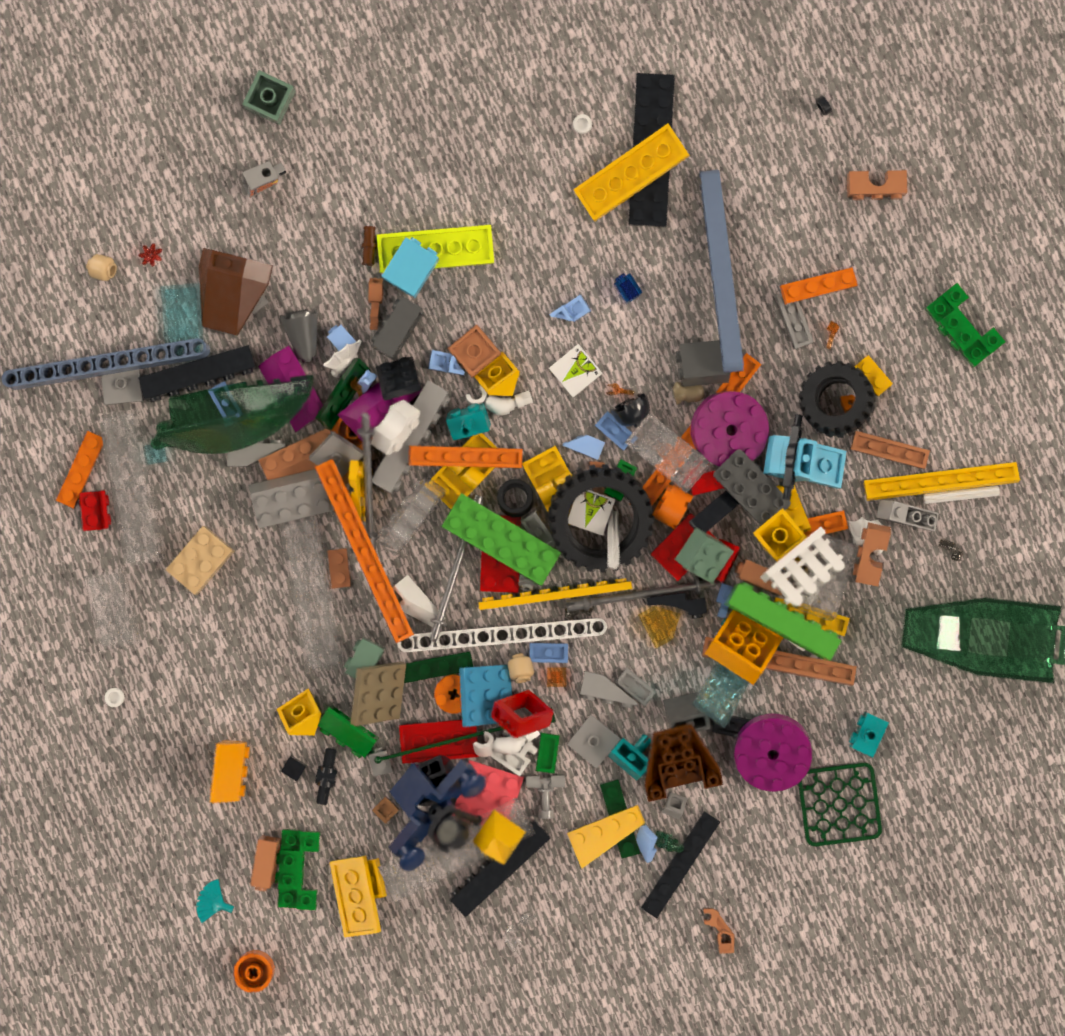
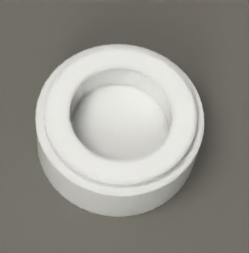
(582, 124)
(114, 697)

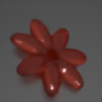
(150, 258)

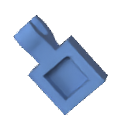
(721, 598)

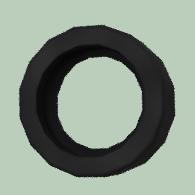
(515, 483)

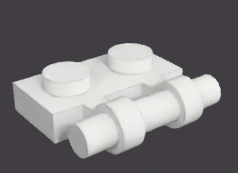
(518, 761)

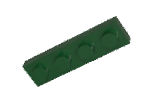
(341, 394)
(437, 666)
(615, 803)

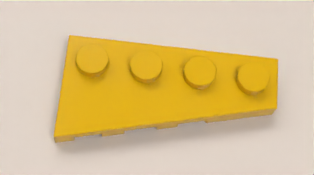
(599, 836)

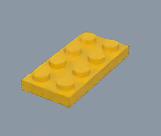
(355, 896)

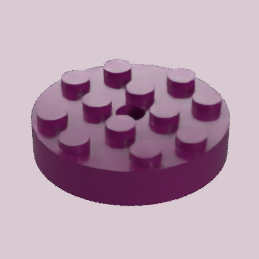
(726, 409)
(773, 733)

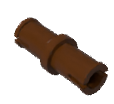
(368, 245)

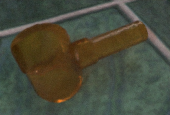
(833, 328)
(357, 387)
(617, 390)

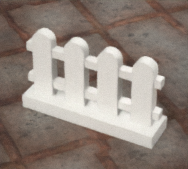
(796, 572)

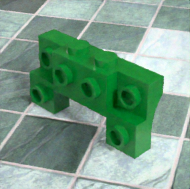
(959, 329)
(291, 869)

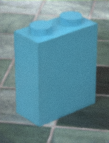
(410, 267)

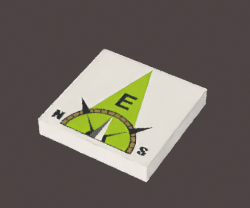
(575, 370)
(591, 512)

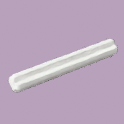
(961, 494)
(613, 540)

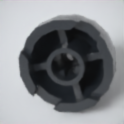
(632, 411)

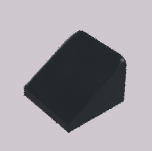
(294, 768)

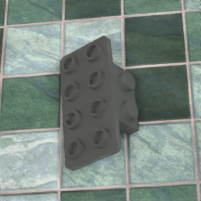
(750, 487)

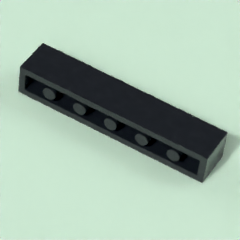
(197, 373)
(494, 873)

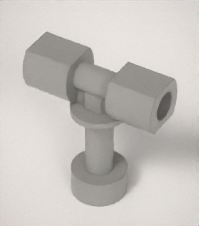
(545, 785)

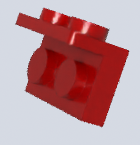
(94, 510)

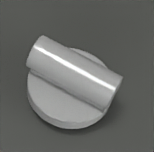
(526, 584)

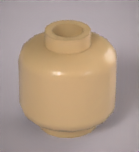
(101, 267)
(520, 668)

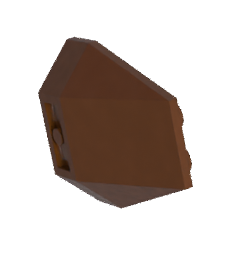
(230, 289)
(679, 759)

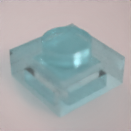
(155, 456)

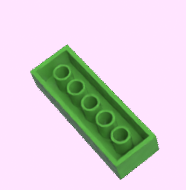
(501, 539)
(783, 622)

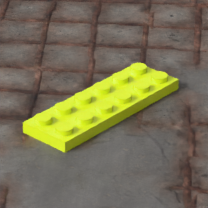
(454, 245)

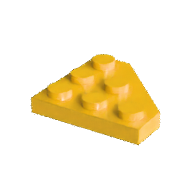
(356, 481)

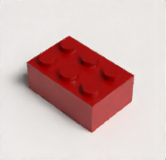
(671, 546)

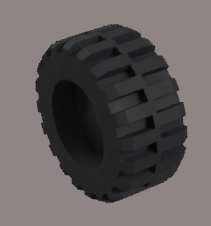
(830, 375)

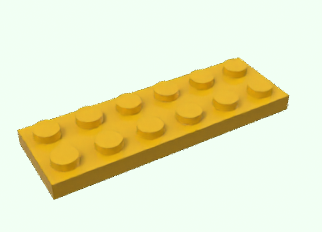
(631, 172)

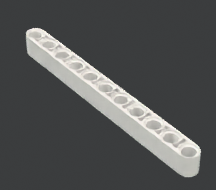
(511, 630)

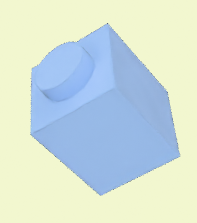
(340, 337)

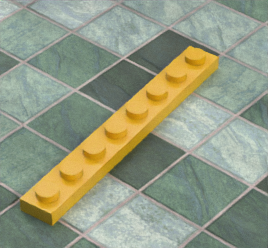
(941, 481)
(563, 592)

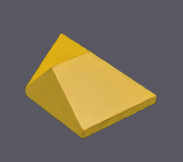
(499, 377)
(779, 535)
(300, 714)
(498, 837)

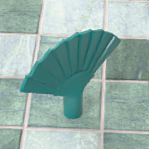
(211, 901)

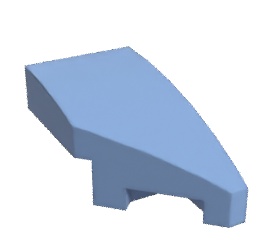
(572, 310)
(444, 362)
(367, 380)
(586, 445)
(646, 840)

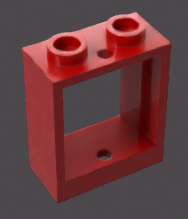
(517, 727)

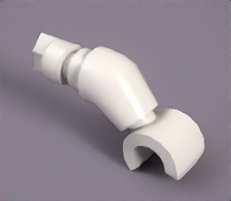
(502, 405)
(503, 745)

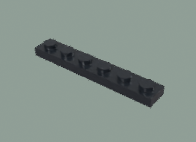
(680, 864)

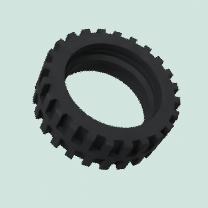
(589, 479)

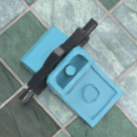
(803, 460)

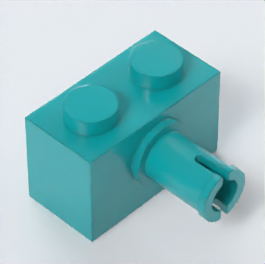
(468, 421)
(868, 734)
(631, 757)

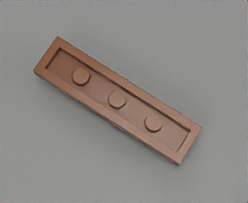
(890, 450)

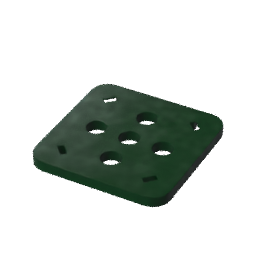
(863, 830)

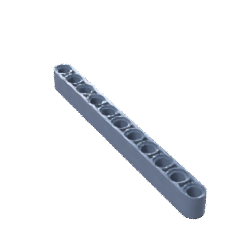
(721, 271)
(97, 362)

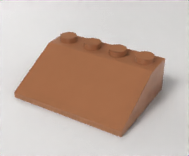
(295, 458)

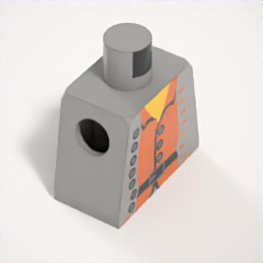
(255, 182)

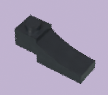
(693, 607)

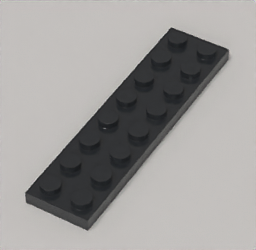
(652, 111)

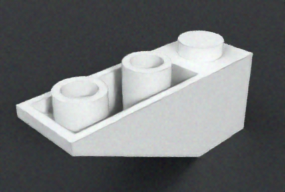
(414, 601)

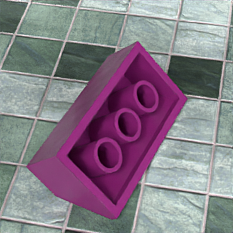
(284, 366)
(373, 404)

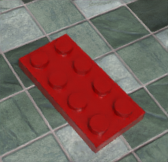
(496, 575)
(428, 733)

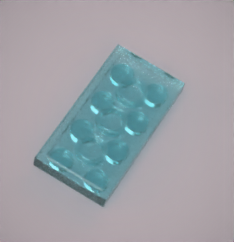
(182, 314)
(720, 694)

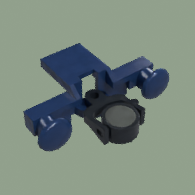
(444, 830)

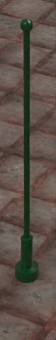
(378, 759)

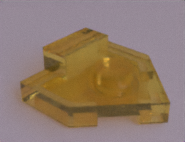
(659, 624)

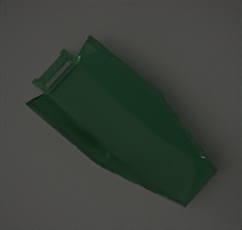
(263, 410)
(988, 637)

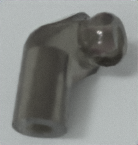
(953, 547)
(570, 615)

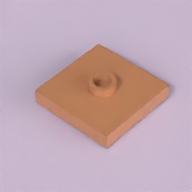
(474, 351)

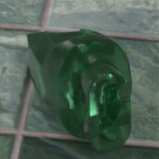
(671, 843)

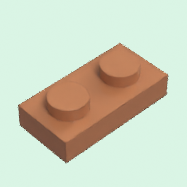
(339, 568)

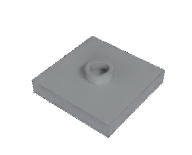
(121, 387)
(339, 450)
(593, 741)

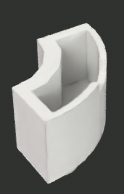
(395, 427)

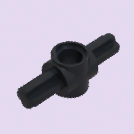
(326, 776)

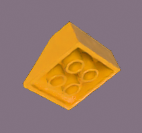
(743, 646)
(229, 771)

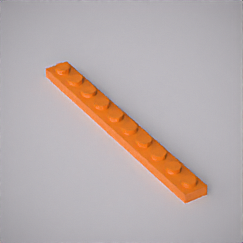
(657, 482)
(364, 550)

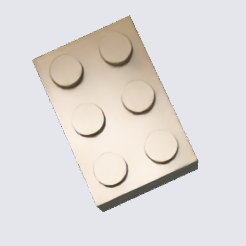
(200, 560)

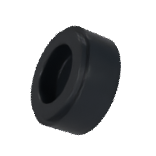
(823, 105)

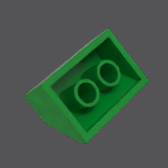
(340, 726)

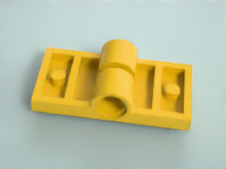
(546, 473)
(463, 479)

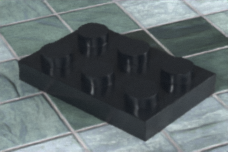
(398, 378)

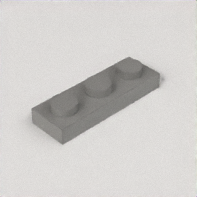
(795, 323)

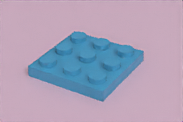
(480, 689)

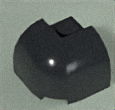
(436, 770)

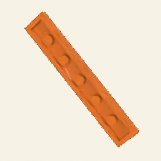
(465, 456)

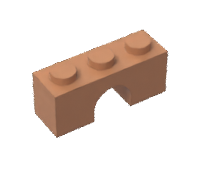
(860, 186)
(875, 538)

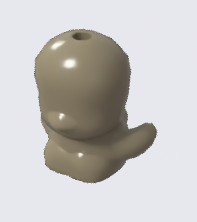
(687, 393)

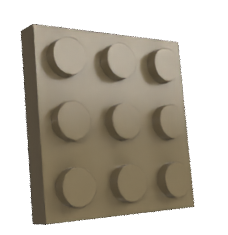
(378, 693)

